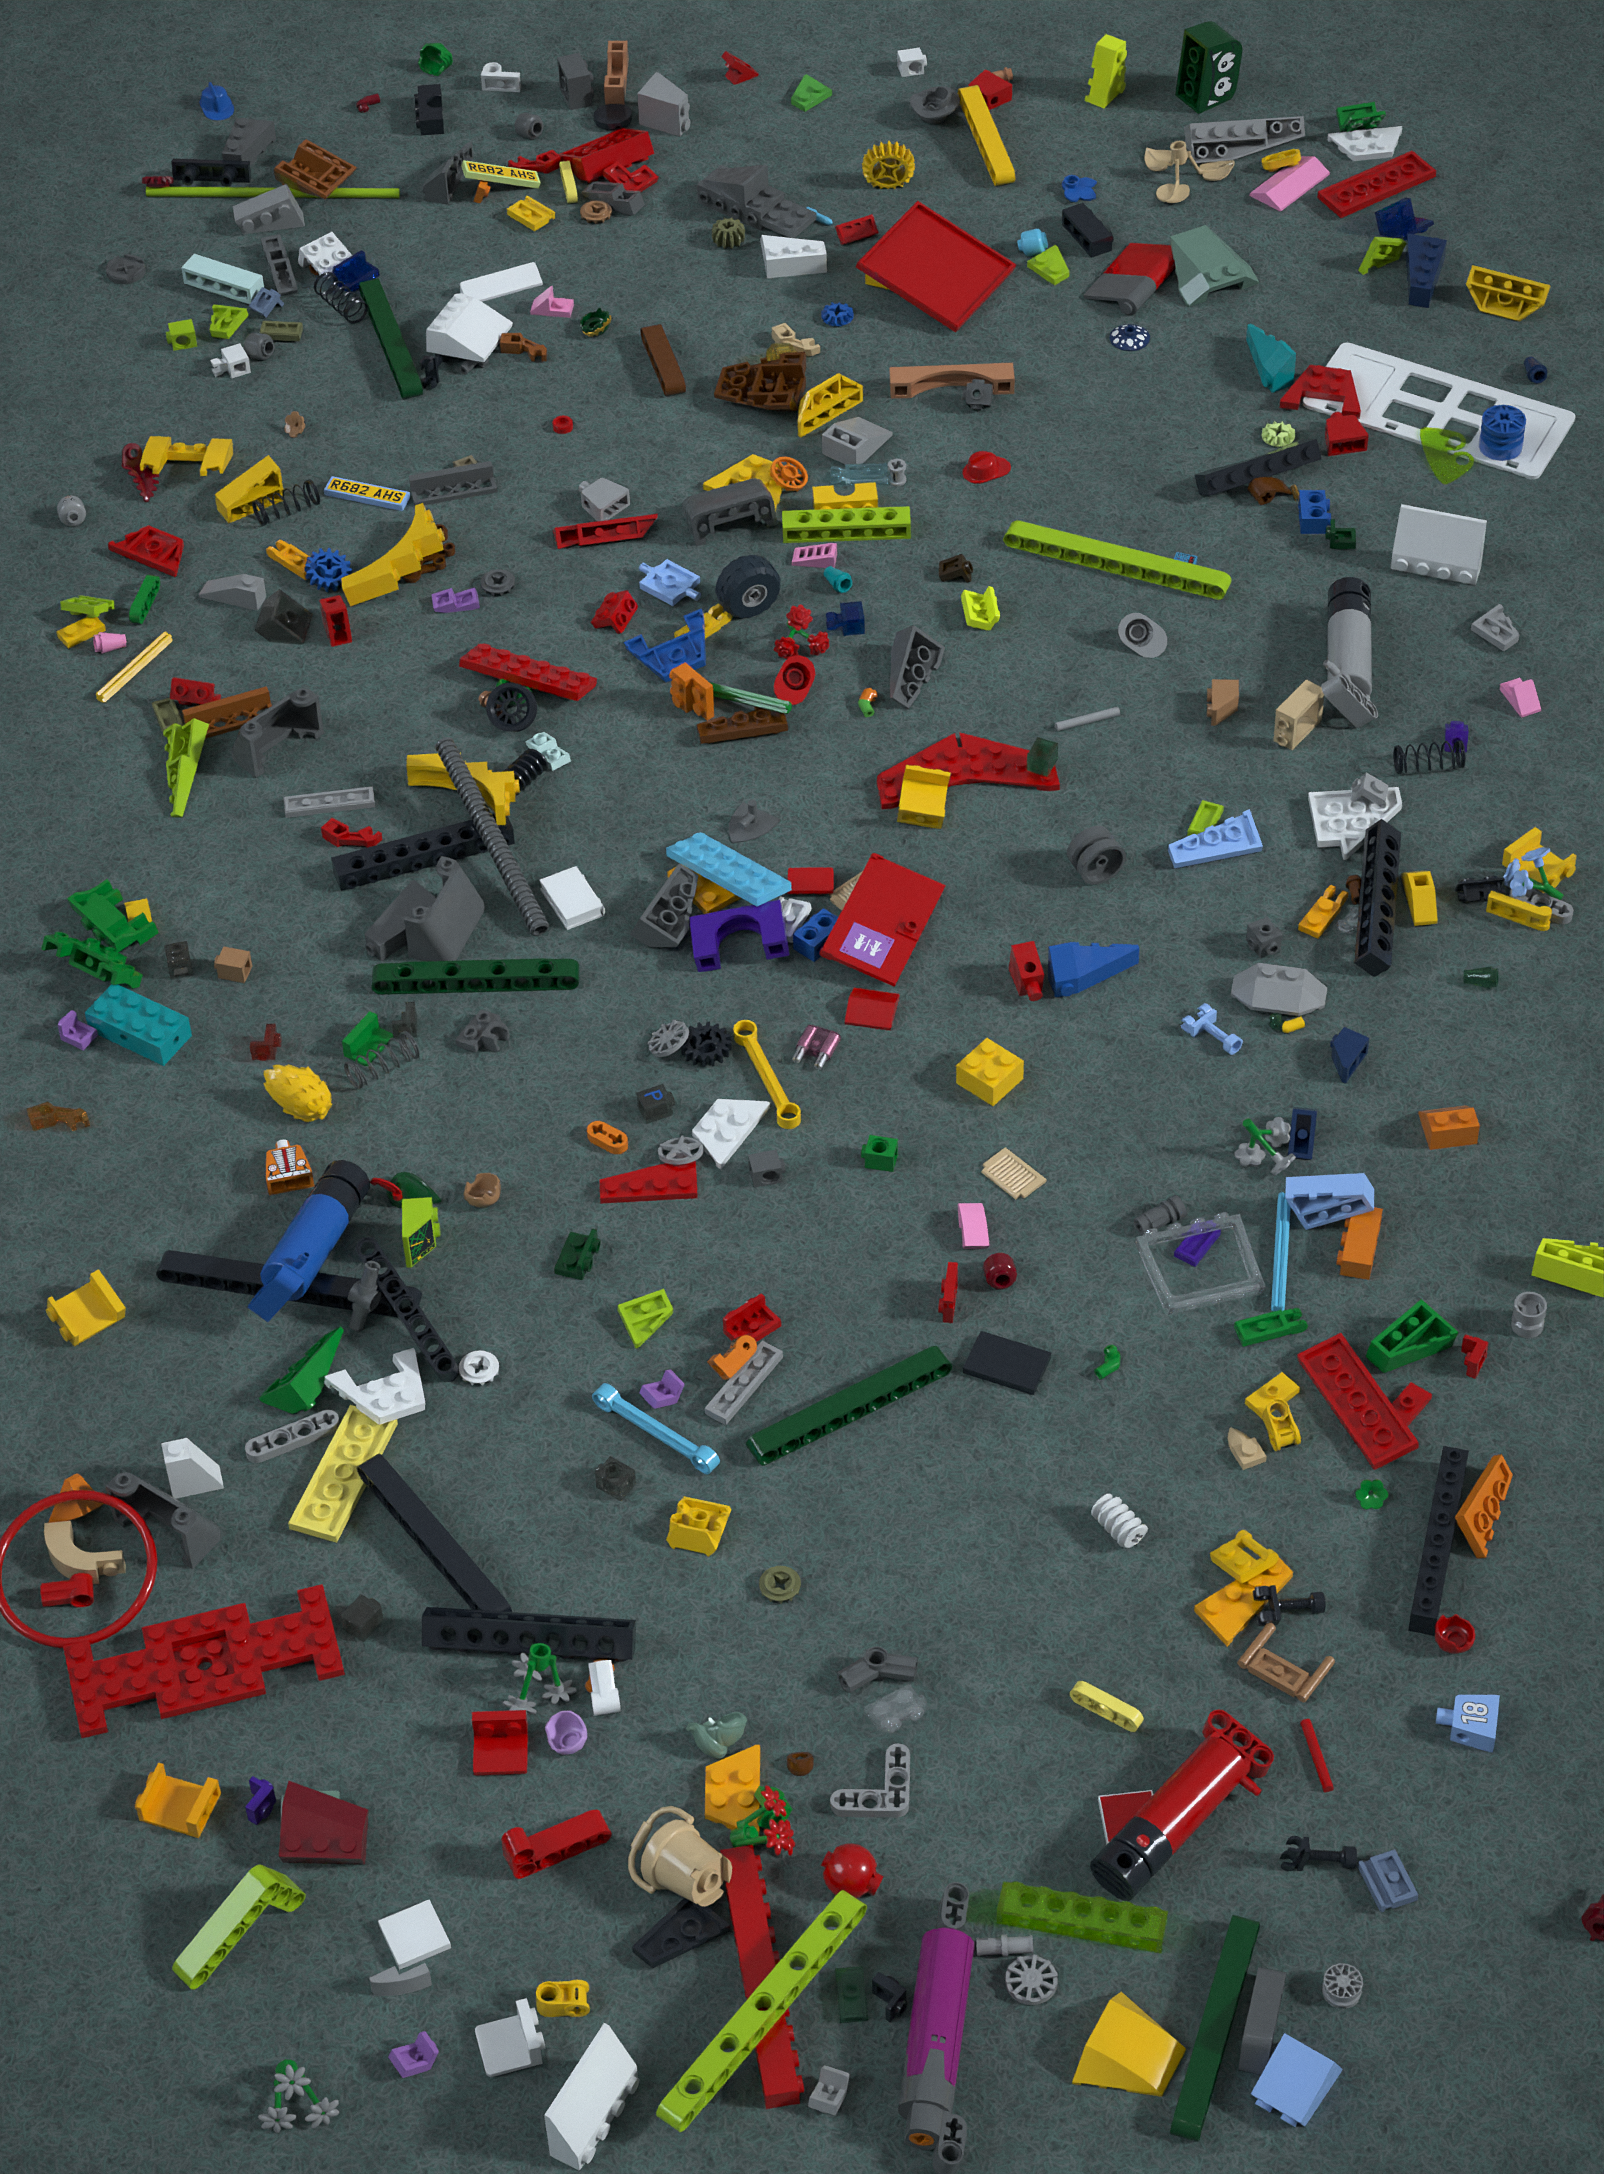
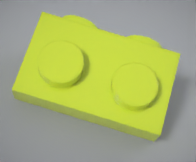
(980, 609)

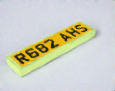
(500, 174)

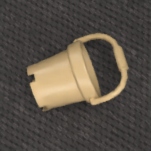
(679, 1860)

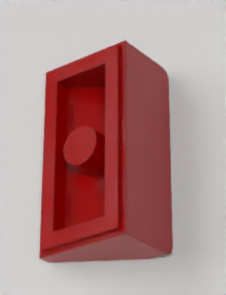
(811, 880)

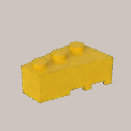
(259, 481)

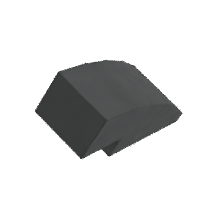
(616, 196)

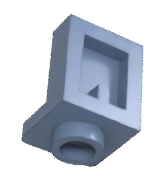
(265, 301)

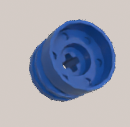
(1502, 432)

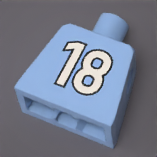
(1472, 1720)

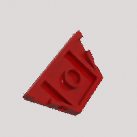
(152, 549)

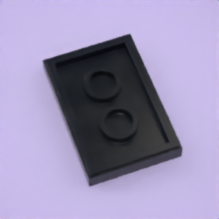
(1007, 1362)

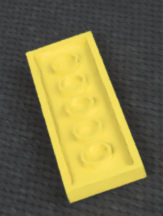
(336, 1482)

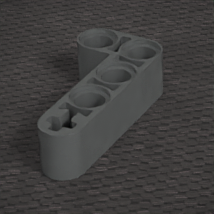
(1262, 2020)

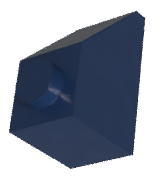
(1348, 1052)
(1302, 1132)

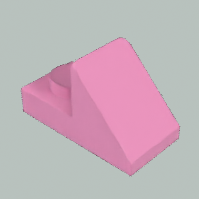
(547, 305)
(1521, 696)

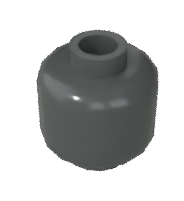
(528, 126)
(259, 346)

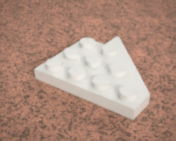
(1344, 822)

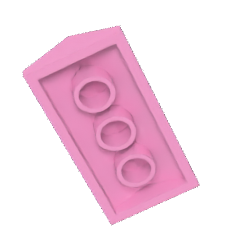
(1290, 183)

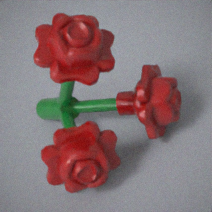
(799, 619)

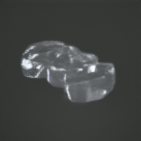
(1350, 922)

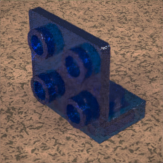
(1399, 220)

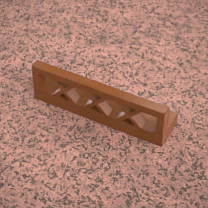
(228, 710)

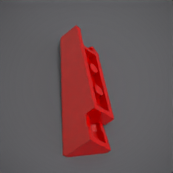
(603, 531)

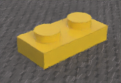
(80, 631)

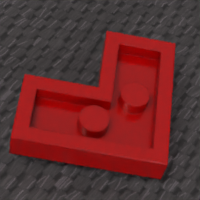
(635, 181)

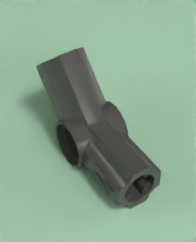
(864, 1670)

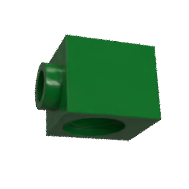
(880, 1153)

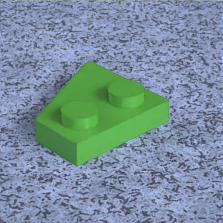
(809, 93)

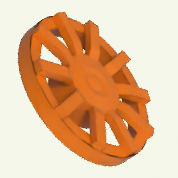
(788, 473)

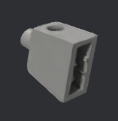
(603, 498)

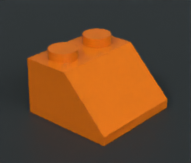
(1450, 1126)

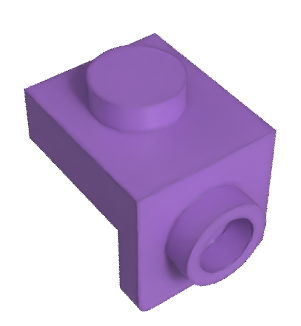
(76, 1032)
(663, 1392)
(414, 2057)

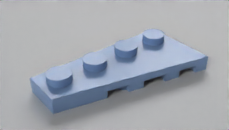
(1227, 840)

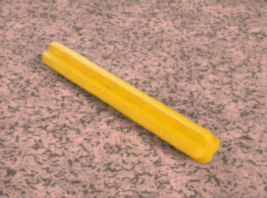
(133, 667)

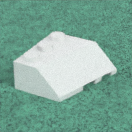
(792, 256)

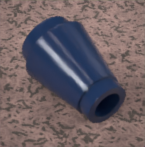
(1535, 370)

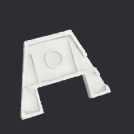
(386, 1397)

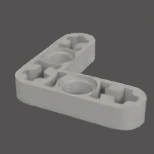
(884, 1798)

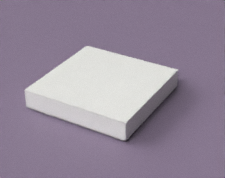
(414, 1934)

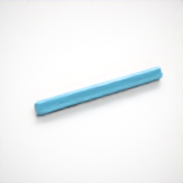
(1280, 1253)

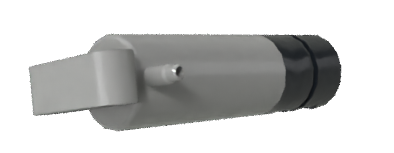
(1350, 650)

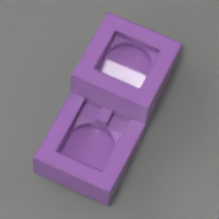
(448, 602)

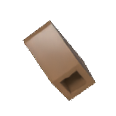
(1223, 699)

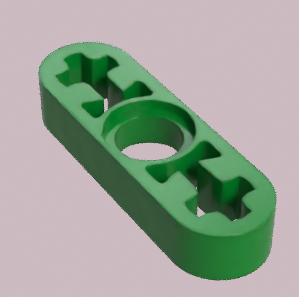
(144, 599)

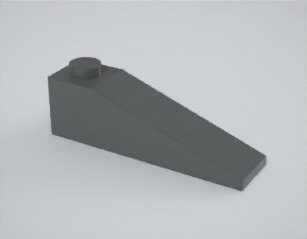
(669, 912)

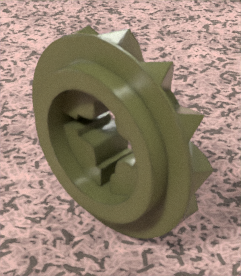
(782, 1575)

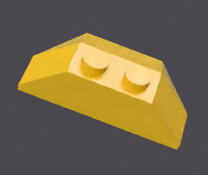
(1505, 294)
(827, 402)

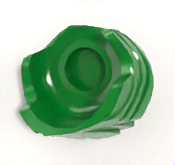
(434, 58)

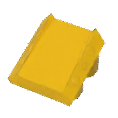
(697, 1525)

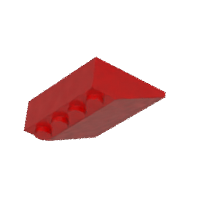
(596, 155)

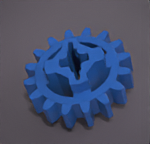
(327, 569)

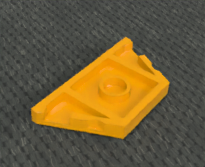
(732, 1787)

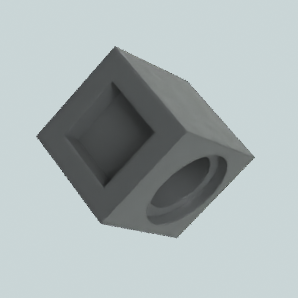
(766, 1168)

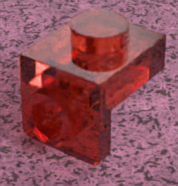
(266, 1049)

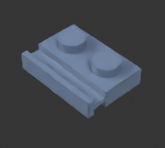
(1387, 1880)

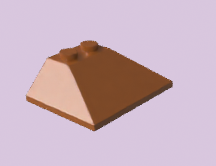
(313, 170)

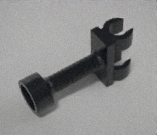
(431, 365)
(1315, 1603)
(1299, 1856)

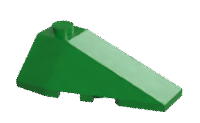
(306, 1377)

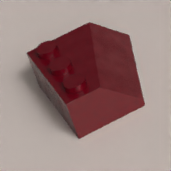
(321, 1828)

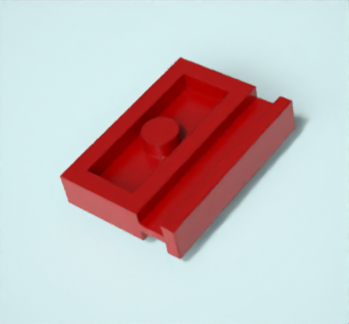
(949, 1288)

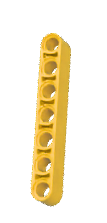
(986, 135)

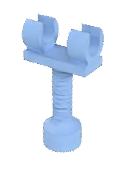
(1207, 1017)

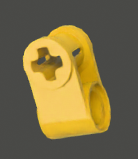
(1282, 1429)
(564, 1998)

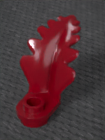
(143, 478)

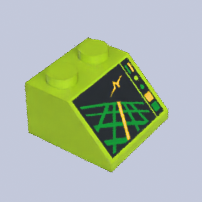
(419, 1228)

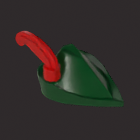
(405, 1186)

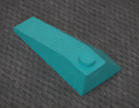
(1272, 359)

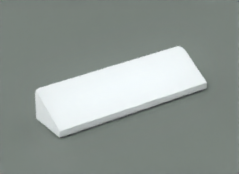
(502, 282)

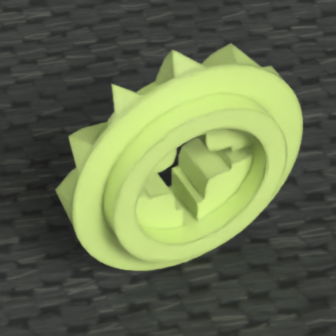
(1285, 437)

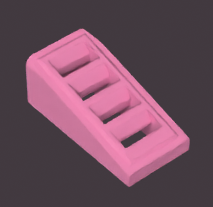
(822, 555)

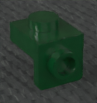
(1340, 537)

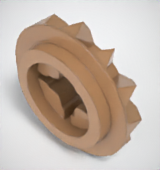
(602, 209)

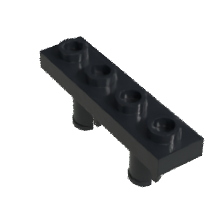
(210, 170)

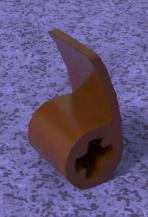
(1264, 489)

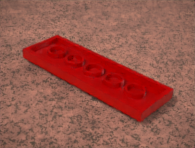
(1376, 184)
(528, 672)
(1358, 1401)

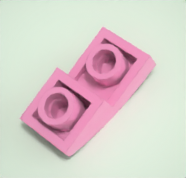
(973, 1225)

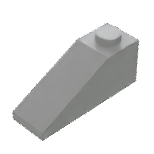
(236, 590)

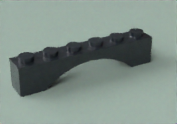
(1266, 465)

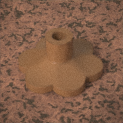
(294, 424)

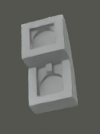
(391, 1983)

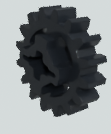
(706, 1044)

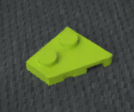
(1382, 252)
(1050, 265)
(226, 320)
(645, 1315)

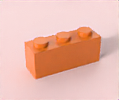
(1359, 1244)

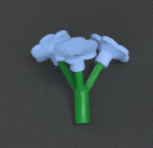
(1519, 880)

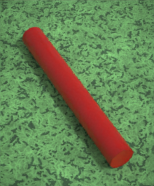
(1317, 1756)

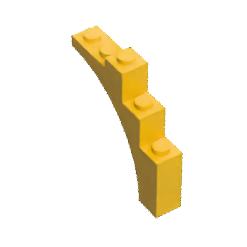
(404, 558)
(496, 787)

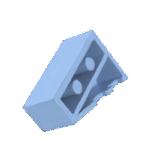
(1329, 1197)

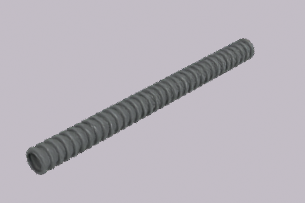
(492, 836)

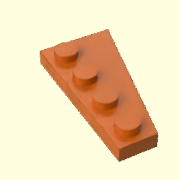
(1483, 1505)

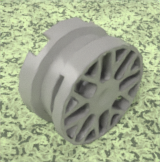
(1342, 1987)

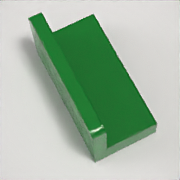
(364, 1037)

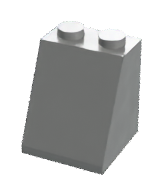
(663, 106)

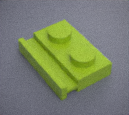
(87, 605)

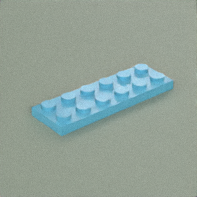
(728, 869)

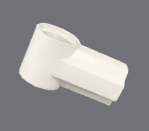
(603, 1694)

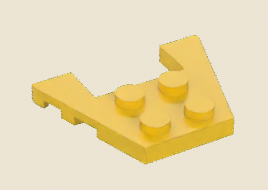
(748, 469)

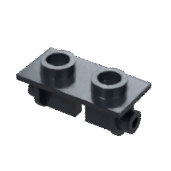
(1471, 888)

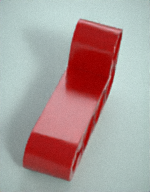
(553, 1845)

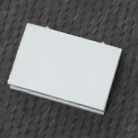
(572, 898)

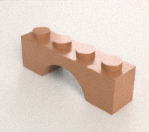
(617, 72)

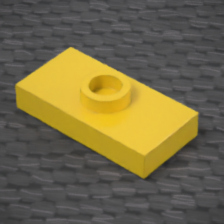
(1278, 1387)

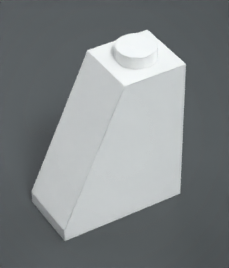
(190, 1469)

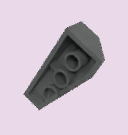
(447, 177)
(912, 661)

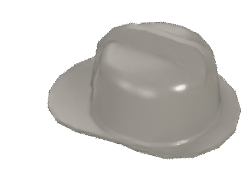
(1142, 635)

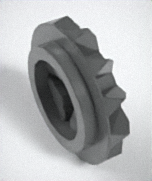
(497, 576)

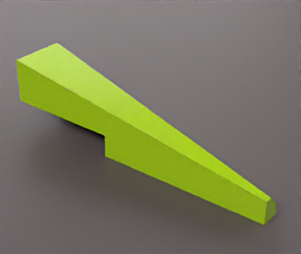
(184, 753)

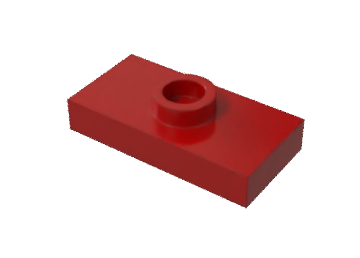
(856, 229)
(1411, 1402)

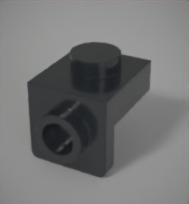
(891, 1992)

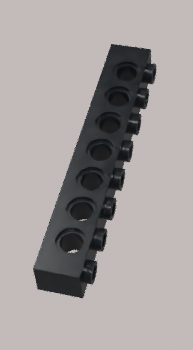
(411, 853)
(1378, 898)
(1438, 1541)
(540, 1625)

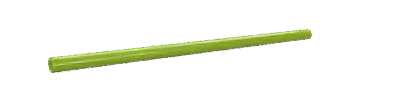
(256, 191)

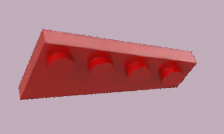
(651, 1184)

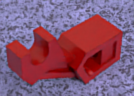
(544, 162)
(339, 835)

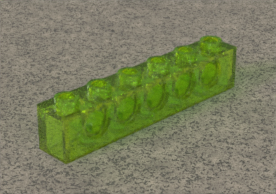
(1092, 1927)

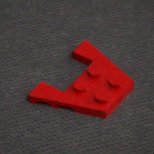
(1325, 384)

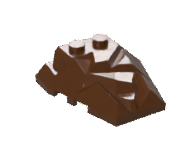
(766, 385)

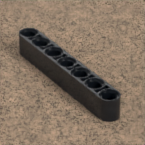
(413, 1318)

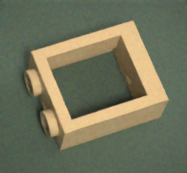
(1298, 715)

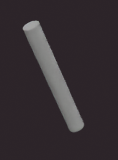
(1089, 718)

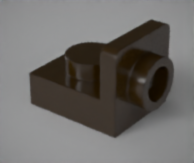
(955, 567)

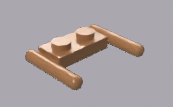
(1279, 1671)

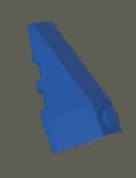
(1080, 967)

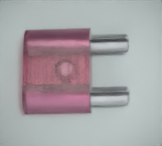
(817, 1043)

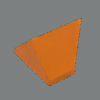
(73, 1509)

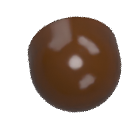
(802, 1766)

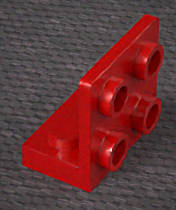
(500, 1742)

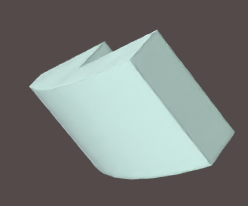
(548, 747)

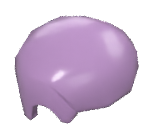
(566, 1732)

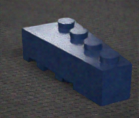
(1423, 265)

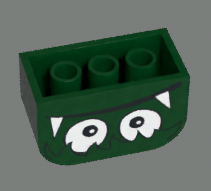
(1208, 67)

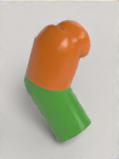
(864, 701)

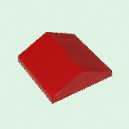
(871, 1008)

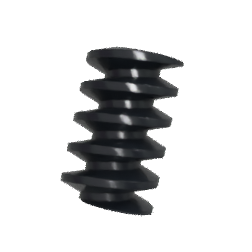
(528, 767)

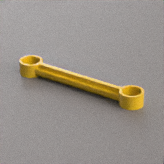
(767, 1075)

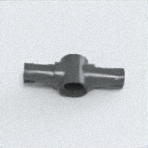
(364, 1296)

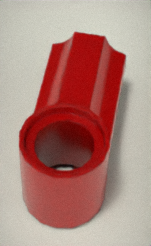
(75, 1591)

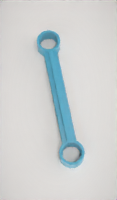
(702, 1457)

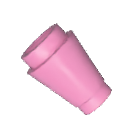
(108, 642)

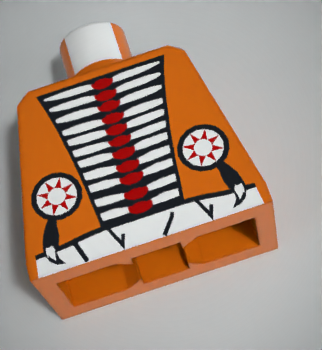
(287, 1169)

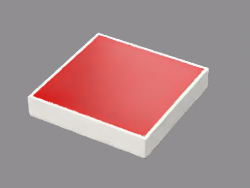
(1119, 1809)

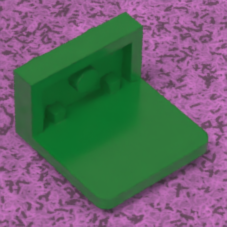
(1359, 117)

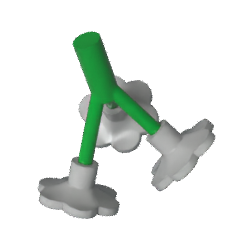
(1276, 1133)

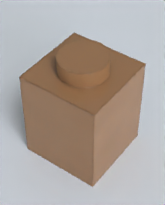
(233, 964)

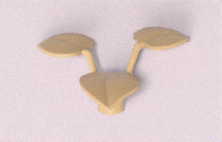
(1160, 159)

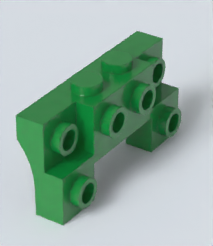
(106, 921)
(94, 959)

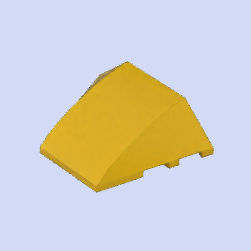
(1129, 2051)

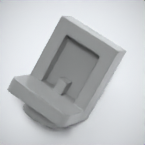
(1370, 788)
(829, 2091)

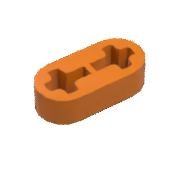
(607, 1137)

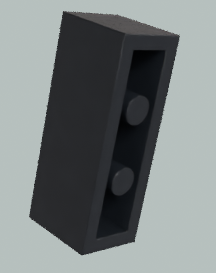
(1087, 230)

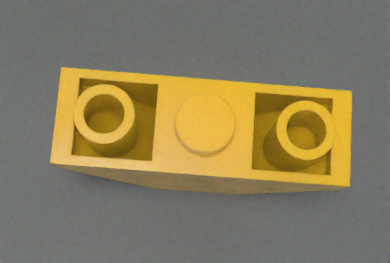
(1420, 896)

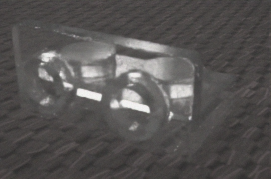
(896, 1709)

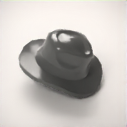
(935, 104)

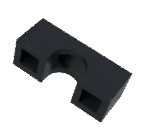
(429, 110)

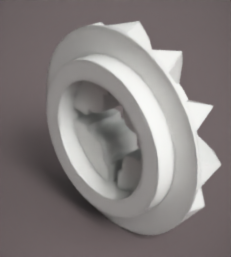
(473, 1361)

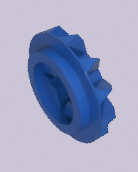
(844, 317)

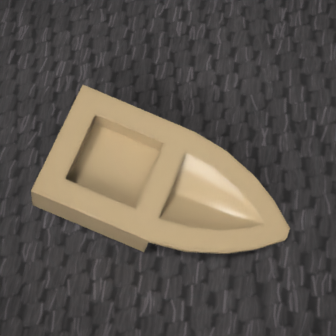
(1245, 1449)

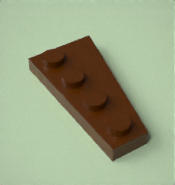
(742, 725)

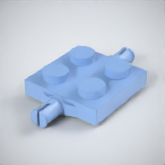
(669, 582)

